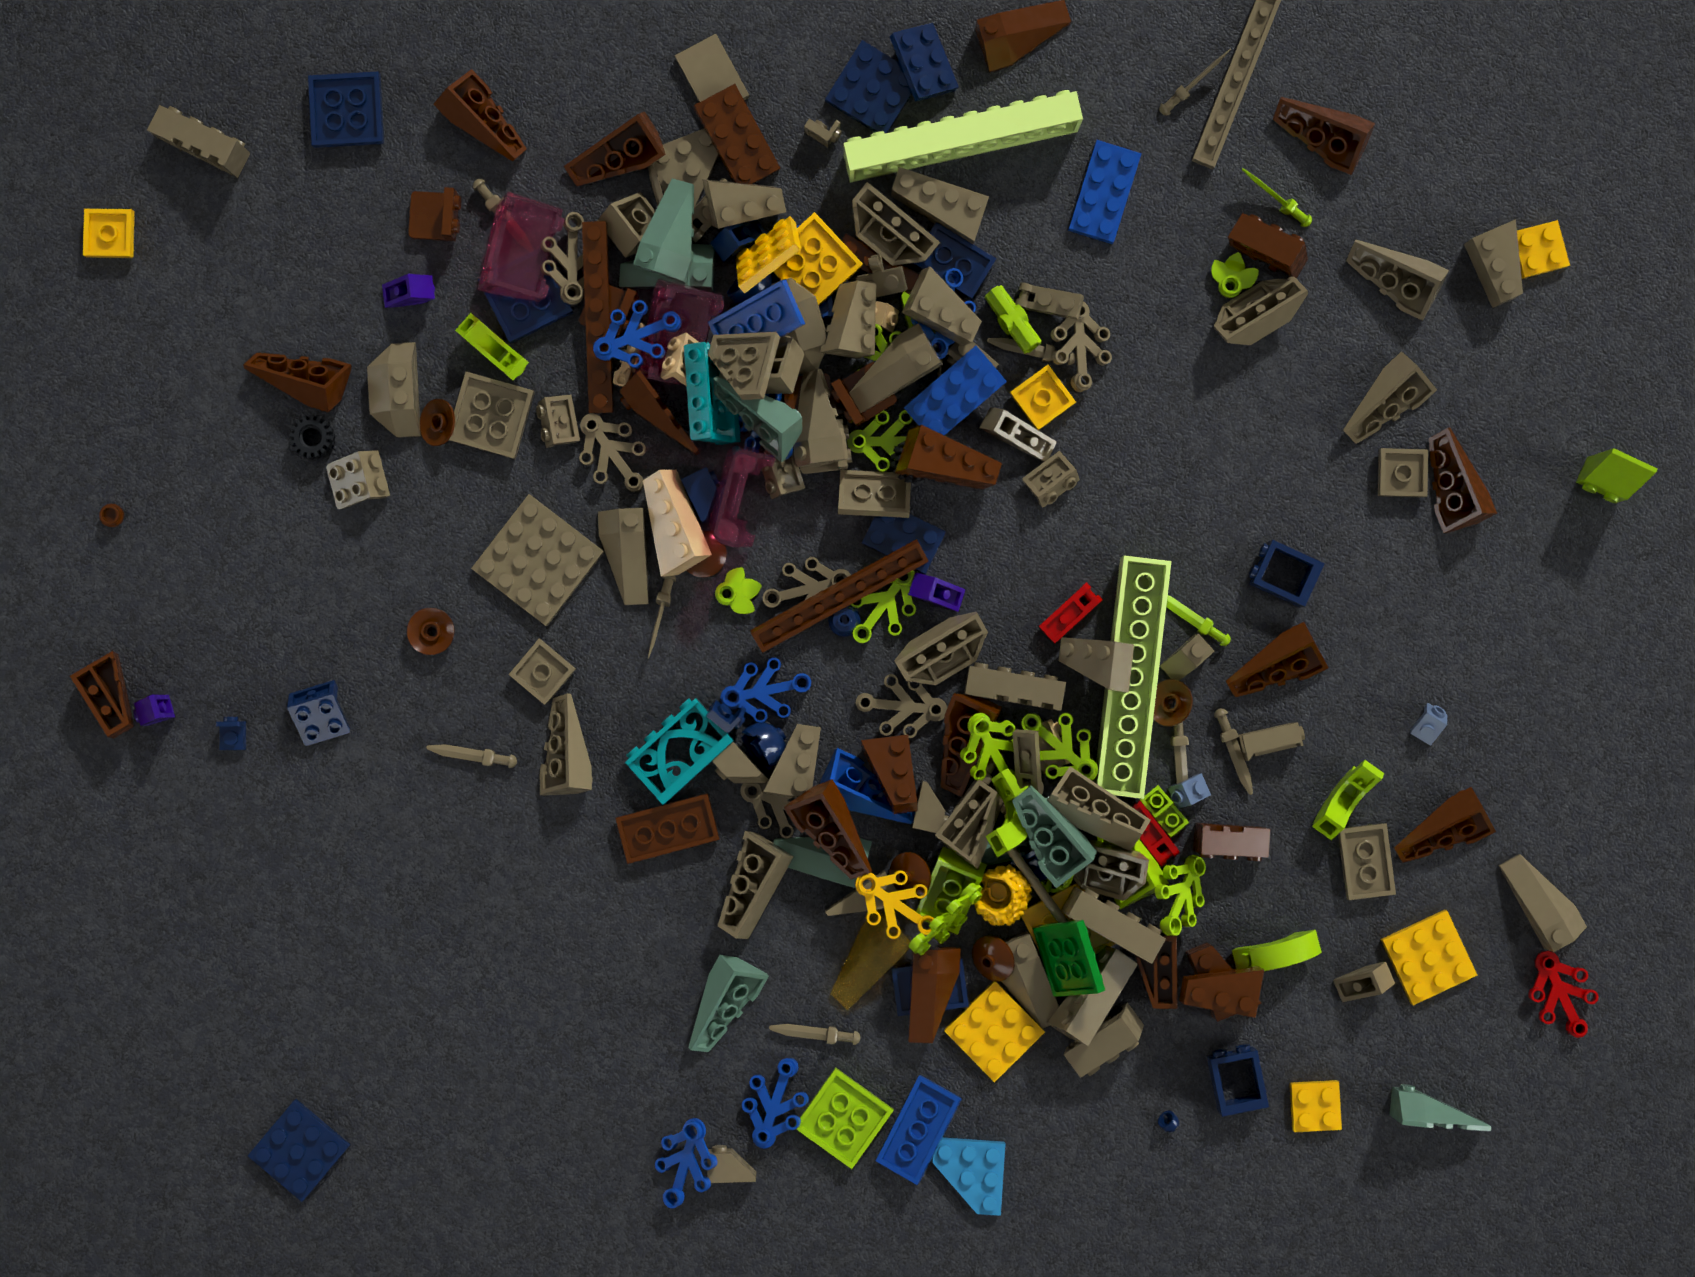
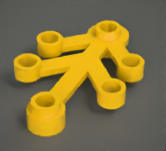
(891, 901)

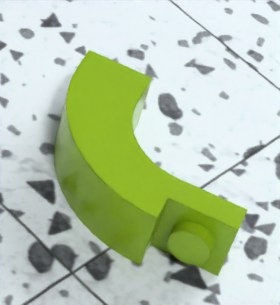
(492, 346)
(1344, 798)
(1012, 831)
(1279, 953)

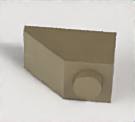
(1187, 657)
(737, 766)
(930, 811)
(1364, 982)
(729, 1167)

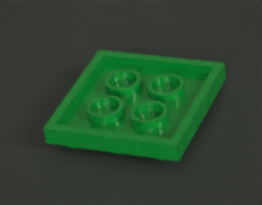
(1068, 958)

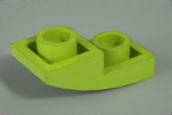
(1164, 811)

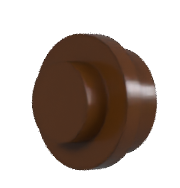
(111, 515)

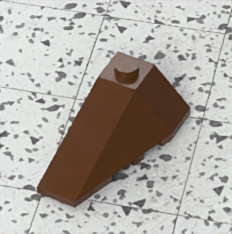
(310, 382)
(647, 404)
(955, 771)
(828, 822)
(931, 988)

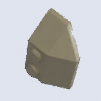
(889, 229)
(1260, 310)
(813, 333)
(395, 390)
(943, 650)
(1113, 871)

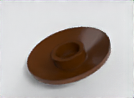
(437, 422)
(712, 564)
(419, 628)
(1166, 693)
(916, 870)
(993, 958)

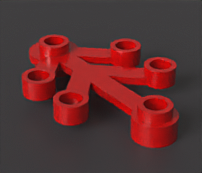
(1559, 991)

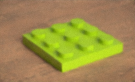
(844, 1118)

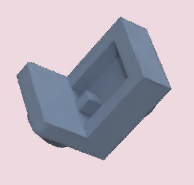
(1430, 724)
(1189, 791)

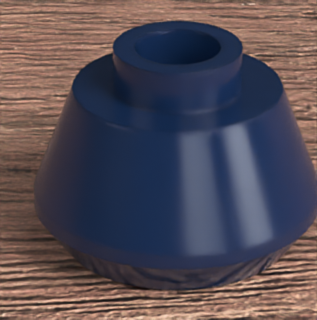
(845, 628)

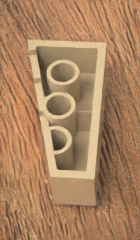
(674, 524)

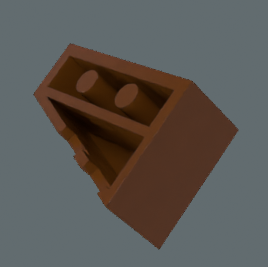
(1269, 244)
(106, 694)
(893, 768)
(1207, 960)
(1224, 991)

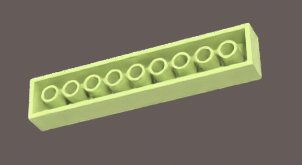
(962, 136)
(1125, 715)

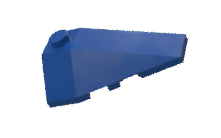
(860, 787)

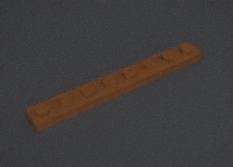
(597, 314)
(839, 595)

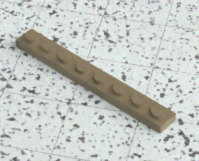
(1235, 82)

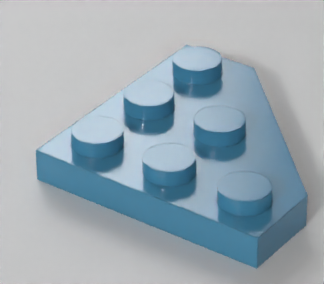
(974, 1171)

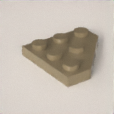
(687, 160)
(745, 361)

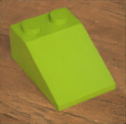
(1614, 475)
(948, 881)

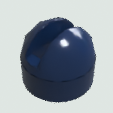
(1165, 1117)

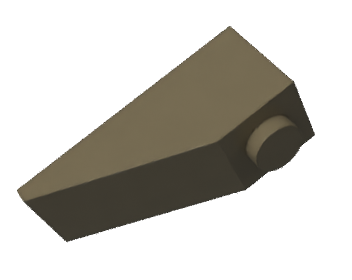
(1017, 433)
(856, 902)

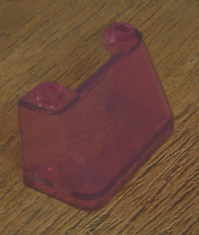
(515, 248)
(695, 310)
(723, 519)

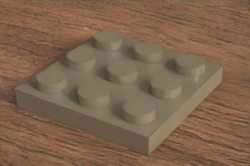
(491, 415)

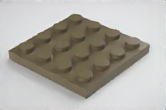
(537, 560)

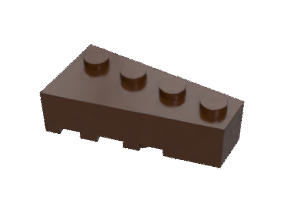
(945, 460)

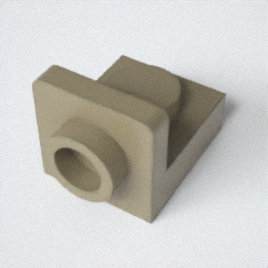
(819, 131)

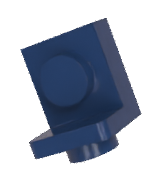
(724, 718)
(232, 734)

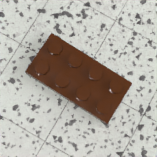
(736, 136)
(667, 828)

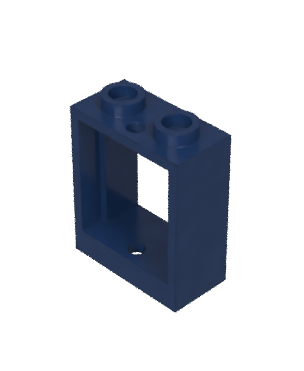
(1308, 581)
(1241, 1104)

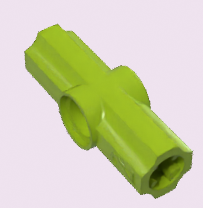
(1013, 319)

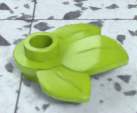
(1233, 272)
(741, 590)

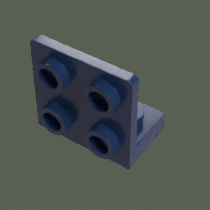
(317, 713)

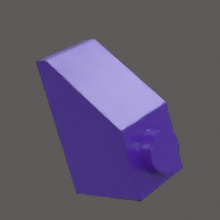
(408, 290)
(936, 591)
(153, 710)

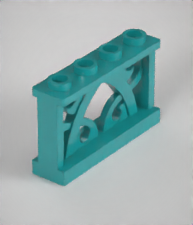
(706, 421)
(673, 783)

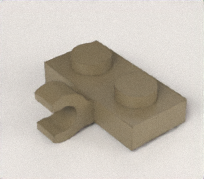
(886, 281)

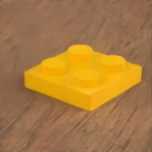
(108, 233)
(1541, 249)
(1042, 397)
(1315, 1106)

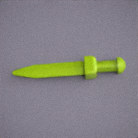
(1288, 207)
(1204, 626)

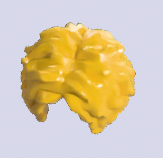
(1003, 896)

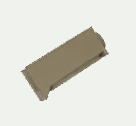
(1271, 740)

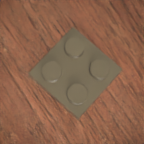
(1403, 472)
(542, 671)

